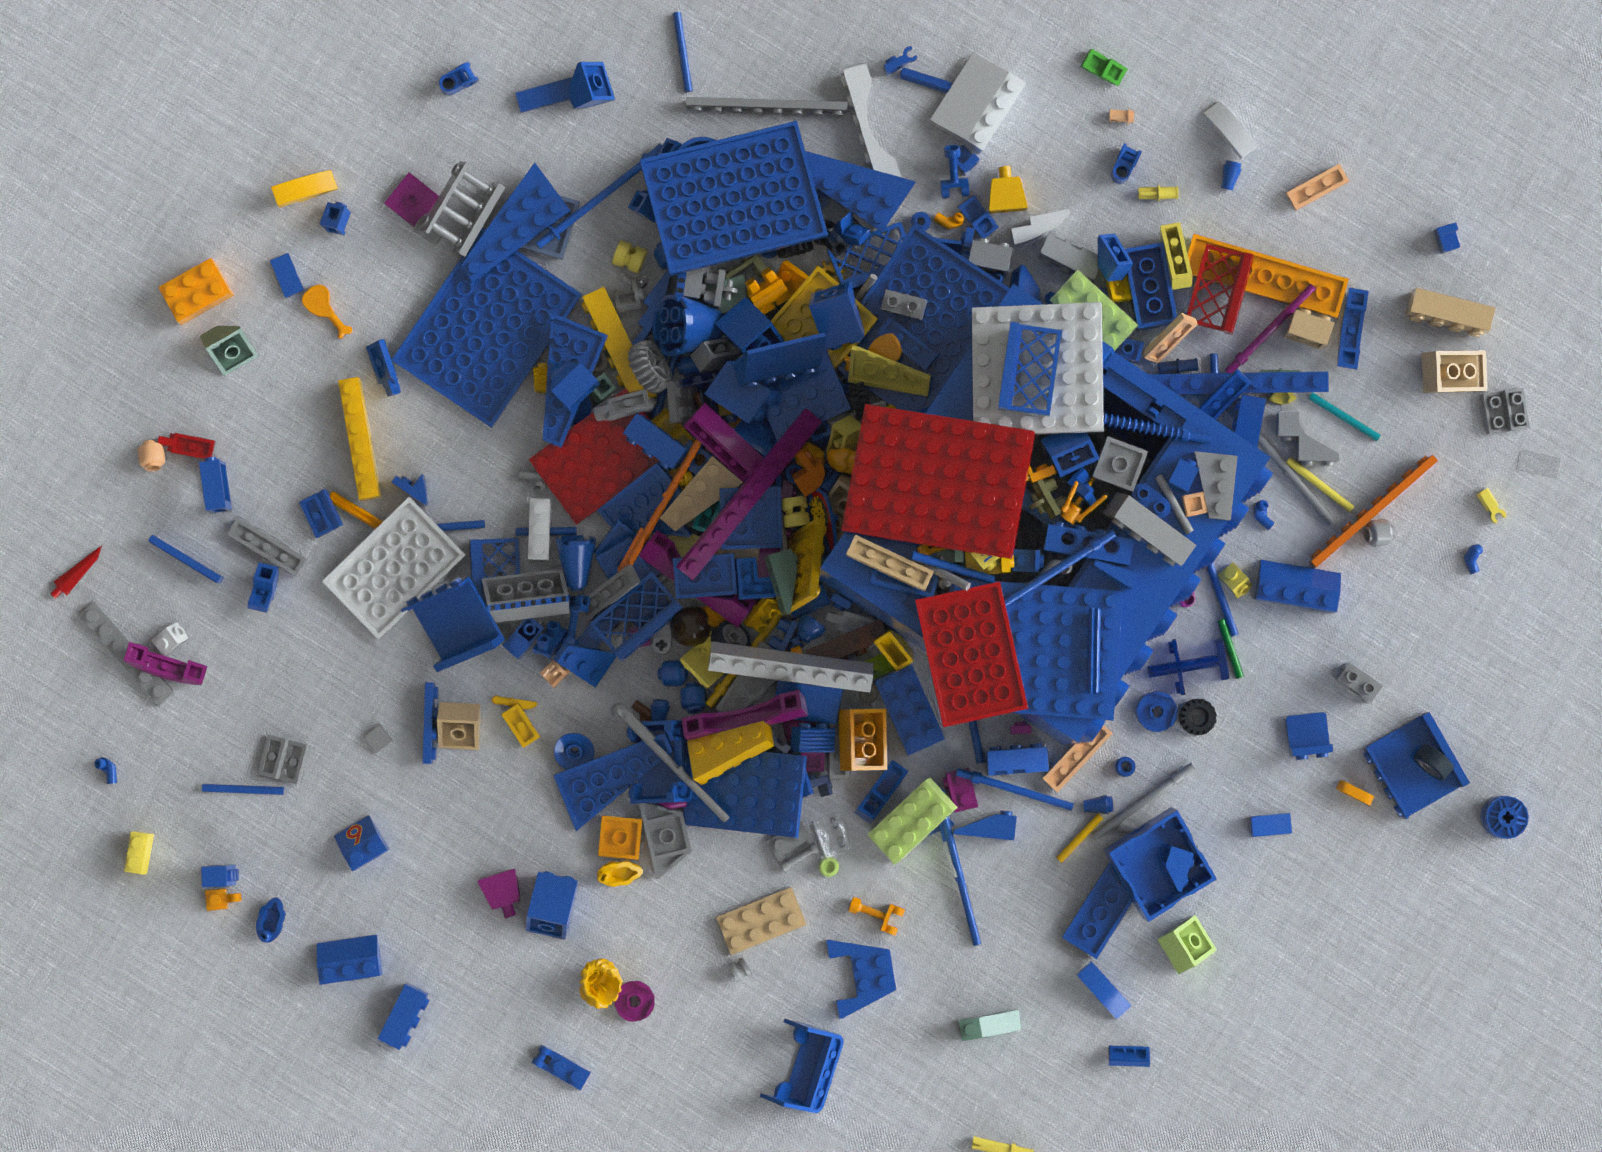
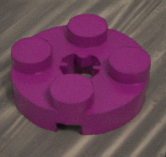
(646, 1000)

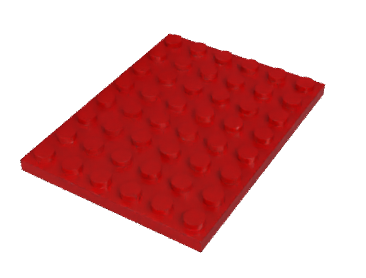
(938, 481)

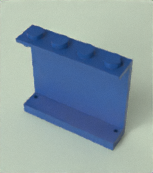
(456, 622)
(1404, 780)

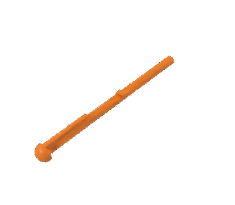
(644, 534)

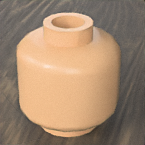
(151, 455)

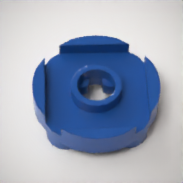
(1162, 721)

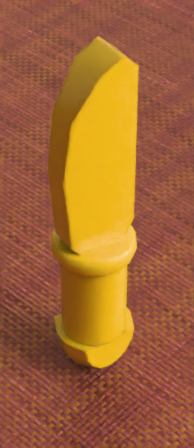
(525, 704)

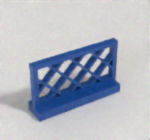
(858, 280)
(1010, 368)
(477, 555)
(645, 632)

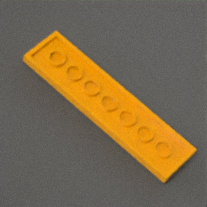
(1273, 277)

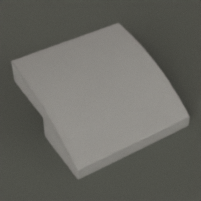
(283, 759)

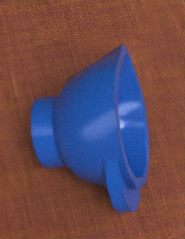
(809, 629)

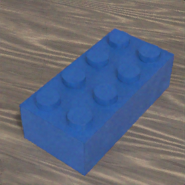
(1150, 287)
(909, 710)

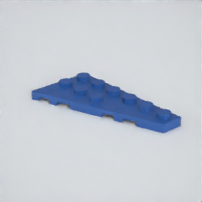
(862, 190)
(521, 219)

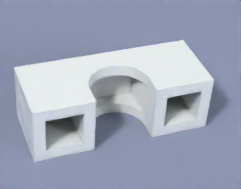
(539, 529)

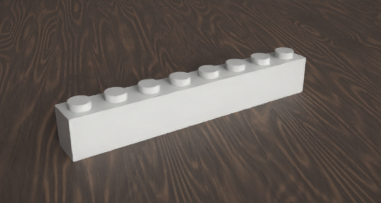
(790, 667)

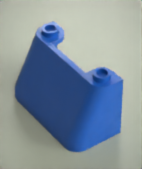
(661, 782)

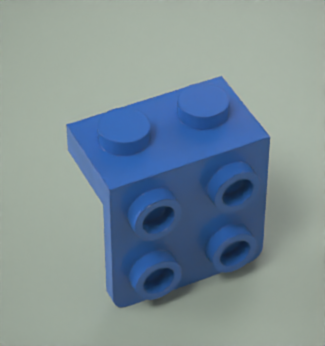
(1308, 735)

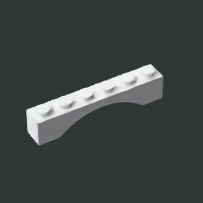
(859, 83)

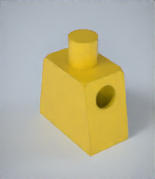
(1006, 193)

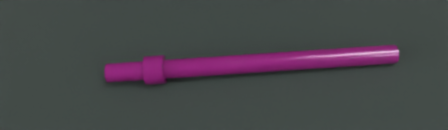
(1242, 358)

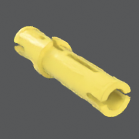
(994, 1146)

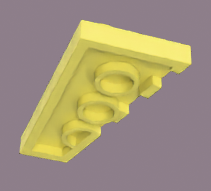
(886, 373)

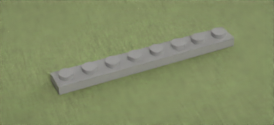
(757, 106)

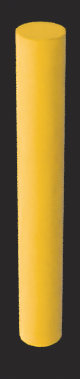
(1079, 838)

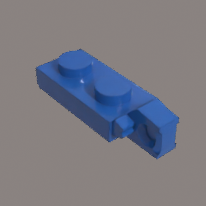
(383, 367)

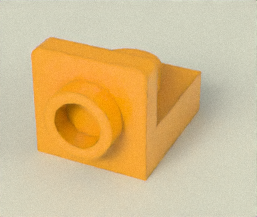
(1042, 472)

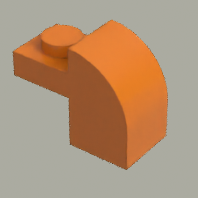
(811, 475)

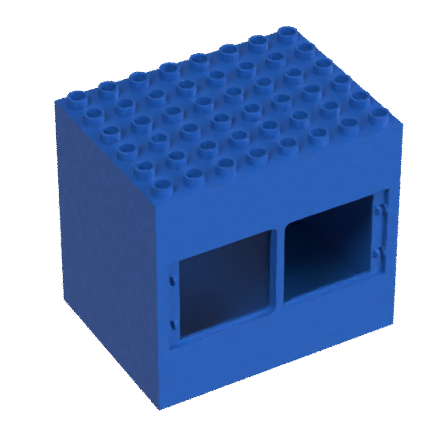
(1157, 584)

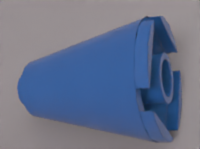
(576, 559)

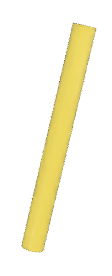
(1319, 484)

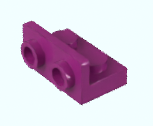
(961, 791)

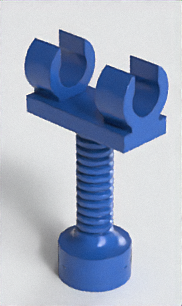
(953, 152)
(581, 607)

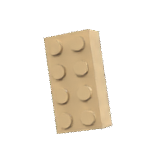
(1449, 312)

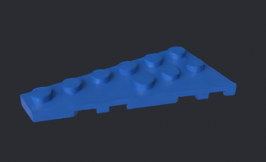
(568, 344)
(600, 781)

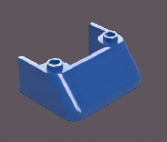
(811, 1071)

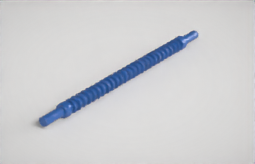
(1183, 434)

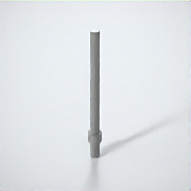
(1175, 778)

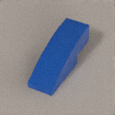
(881, 792)
(1103, 990)

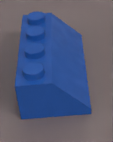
(1298, 586)

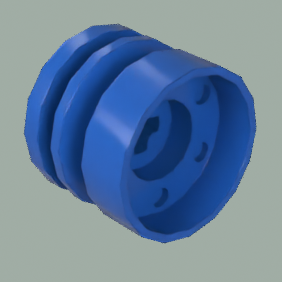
(1497, 807)

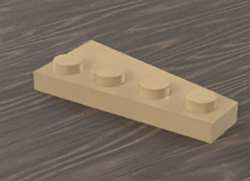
(700, 493)

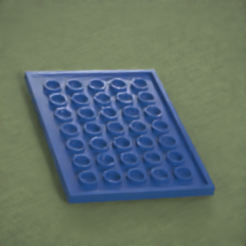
(733, 198)
(951, 287)
(486, 334)
(1052, 648)

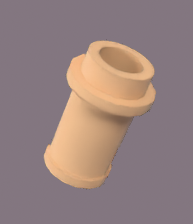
(1121, 116)

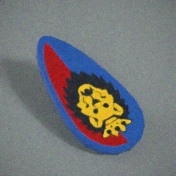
(820, 506)

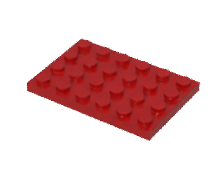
(592, 464)
(971, 654)

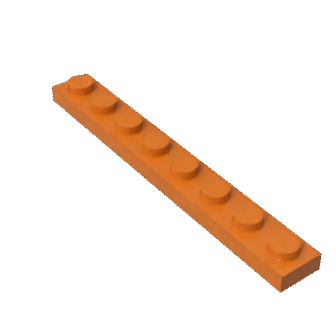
(1378, 505)

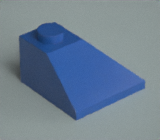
(590, 85)

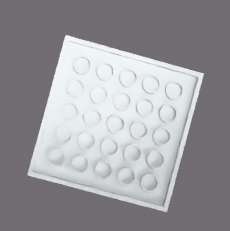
(1079, 371)

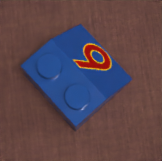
(361, 843)

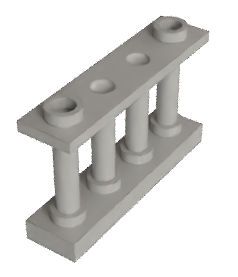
(482, 209)

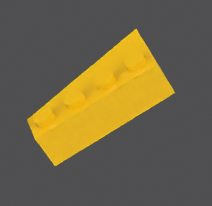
(727, 749)

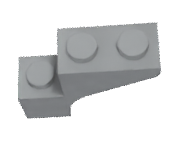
(1307, 448)

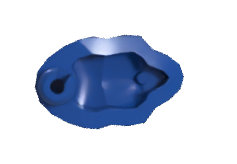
(270, 920)

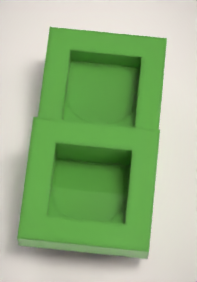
(1103, 67)

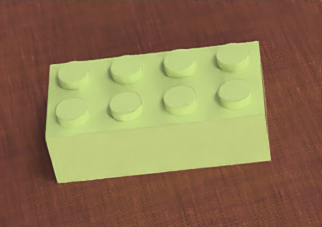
(1115, 322)
(912, 821)

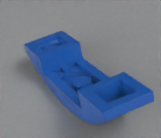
(1352, 328)

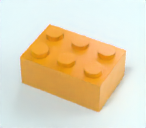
(196, 291)
(863, 739)

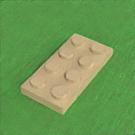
(761, 920)

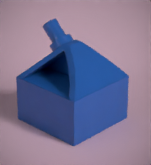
(571, 383)

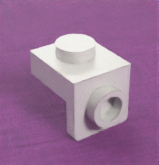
(169, 638)

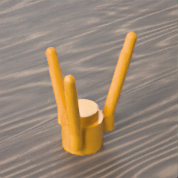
(1072, 511)

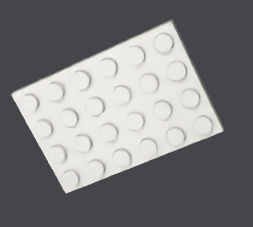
(393, 565)

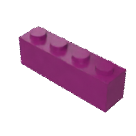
(723, 442)

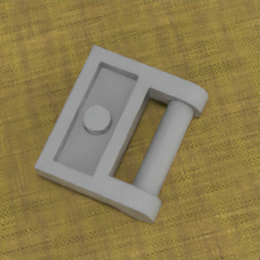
(781, 845)

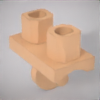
(554, 673)

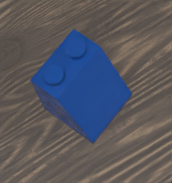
(837, 315)
(748, 327)
(743, 402)
(551, 905)

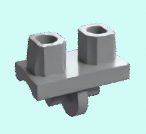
(718, 279)

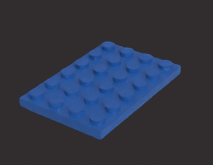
(757, 796)

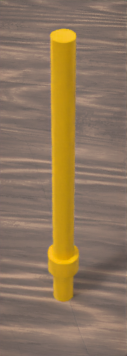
(721, 689)

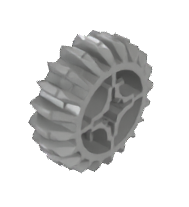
(649, 366)

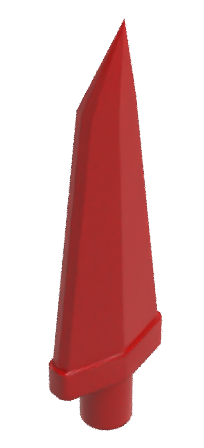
(73, 576)

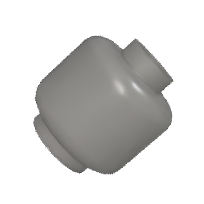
(1378, 532)

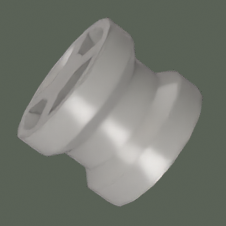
(740, 969)

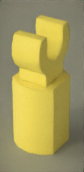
(1490, 504)

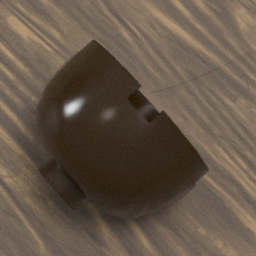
(690, 626)

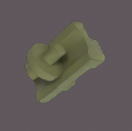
(1043, 499)

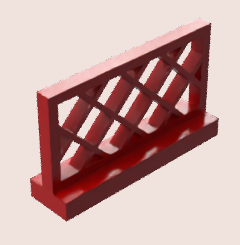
(1237, 288)

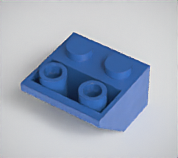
(1069, 452)

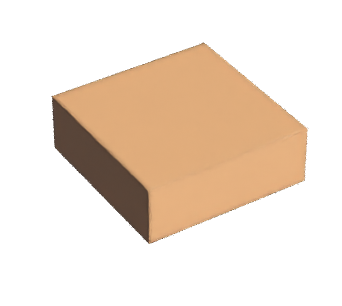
(1194, 504)

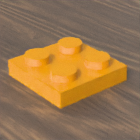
(620, 837)

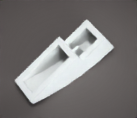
(1231, 130)
(1038, 227)

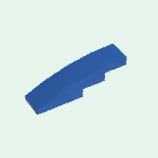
(653, 303)

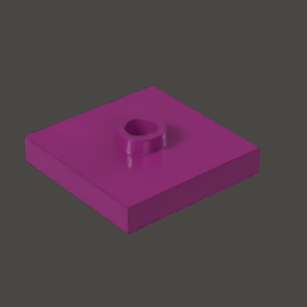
(411, 199)

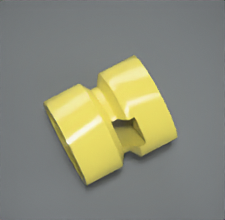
(629, 256)
(798, 518)

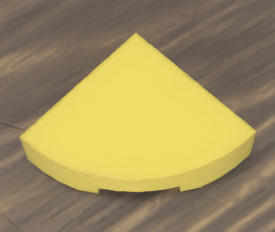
(1282, 398)

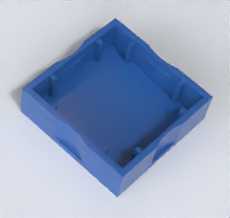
(1138, 864)

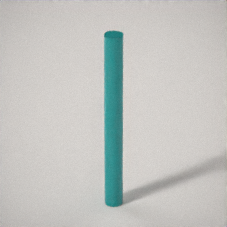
(1344, 416)

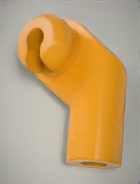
(949, 222)

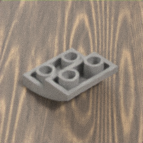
(1504, 411)

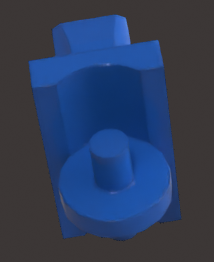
(789, 628)
(550, 641)

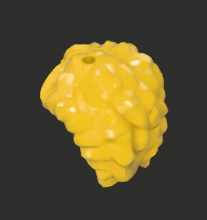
(600, 983)

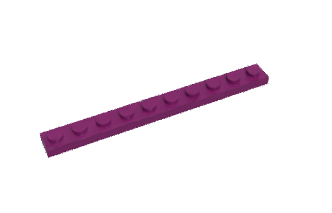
(749, 494)

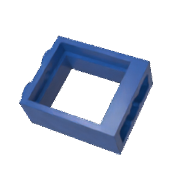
(215, 485)

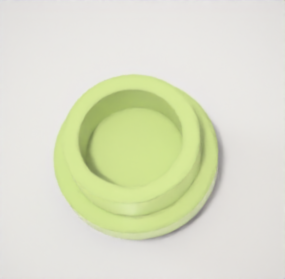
(828, 867)

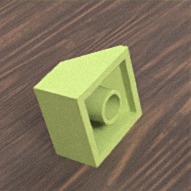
(1186, 944)

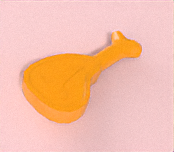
(318, 303)
(885, 345)

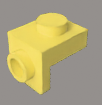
(1235, 580)

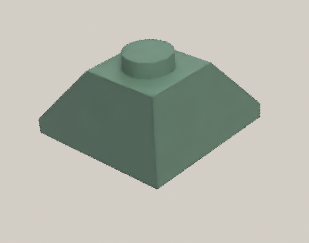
(228, 347)

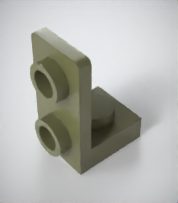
(747, 262)

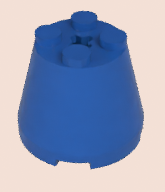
(684, 325)

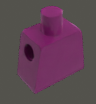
(502, 891)

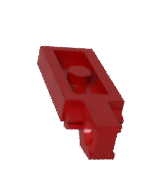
(188, 445)

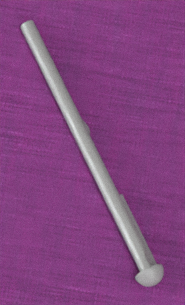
(1287, 471)
(640, 729)

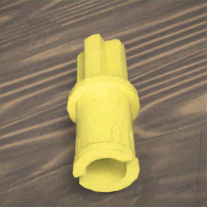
(1158, 192)

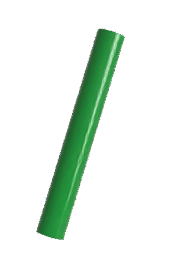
(1230, 648)

